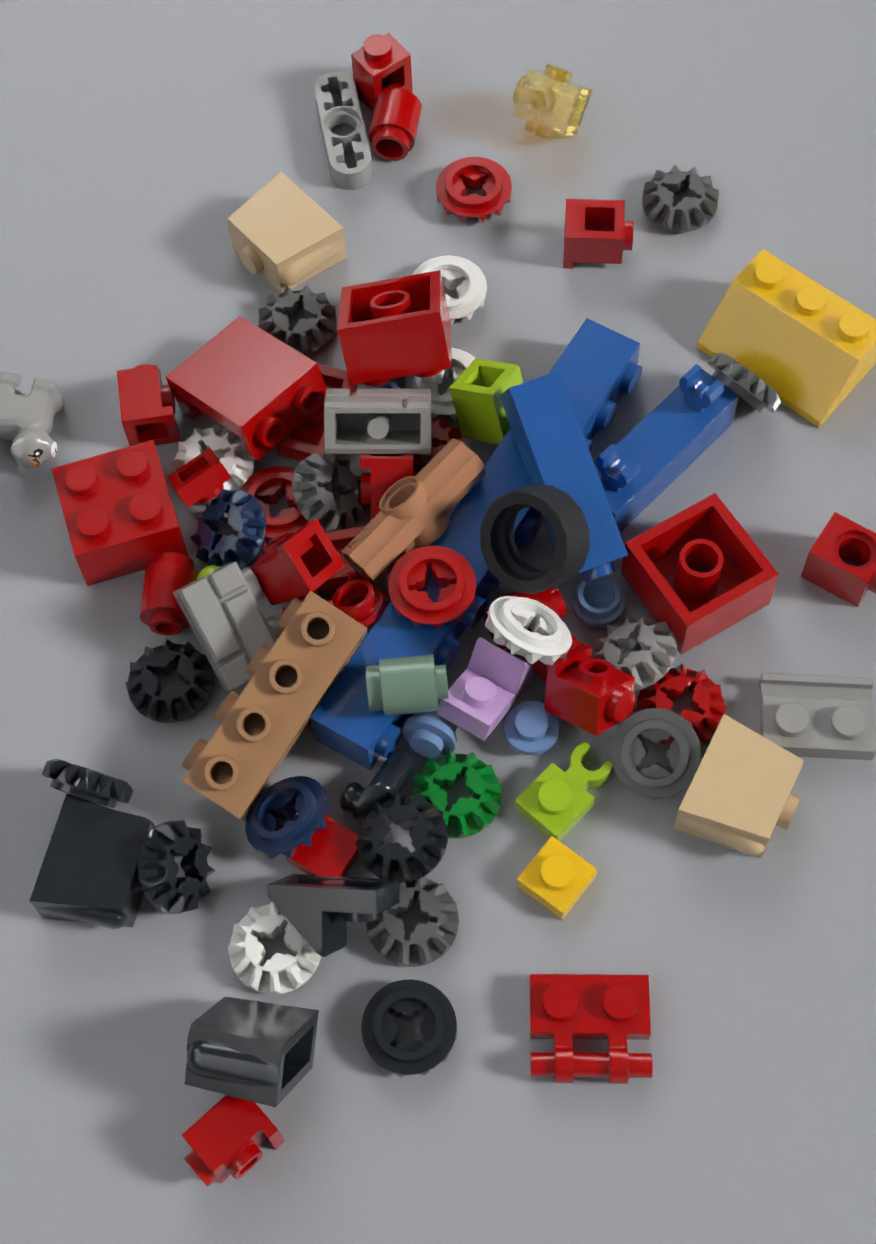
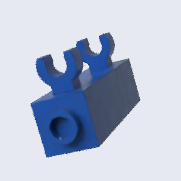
(665, 443)
(559, 457)

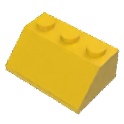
(793, 336)

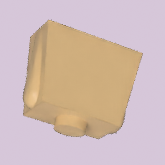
(285, 235)
(740, 790)

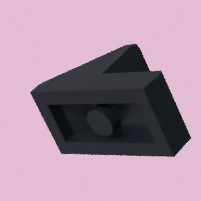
(323, 904)

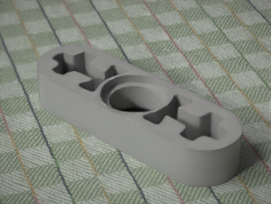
(336, 145)

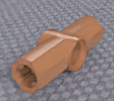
(414, 511)

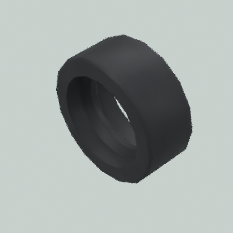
(501, 550)

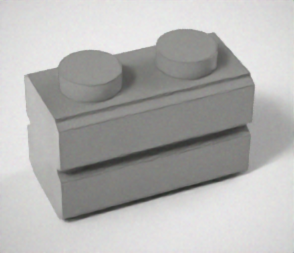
(377, 421)
(228, 620)

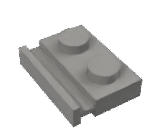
(819, 715)

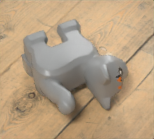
(29, 419)

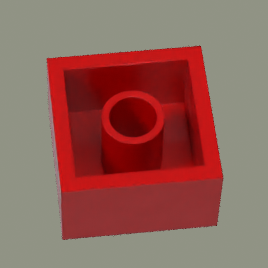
(395, 329)
(118, 511)
(699, 572)

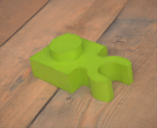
(560, 798)

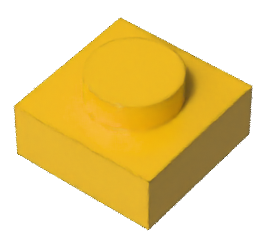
(556, 877)

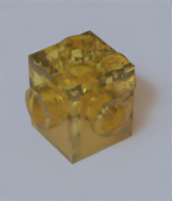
(550, 101)

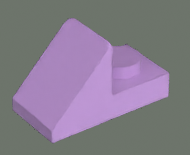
(486, 689)

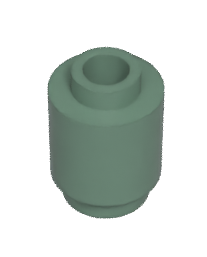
(406, 685)

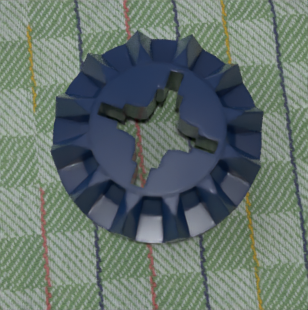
(245, 516)
(283, 801)

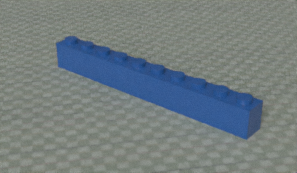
(596, 372)

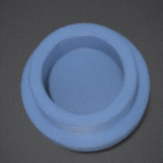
(598, 602)
(530, 728)
(430, 734)

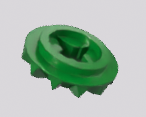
(470, 814)

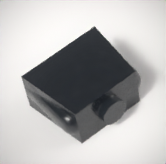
(92, 866)
(251, 1049)

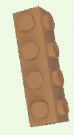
(275, 704)

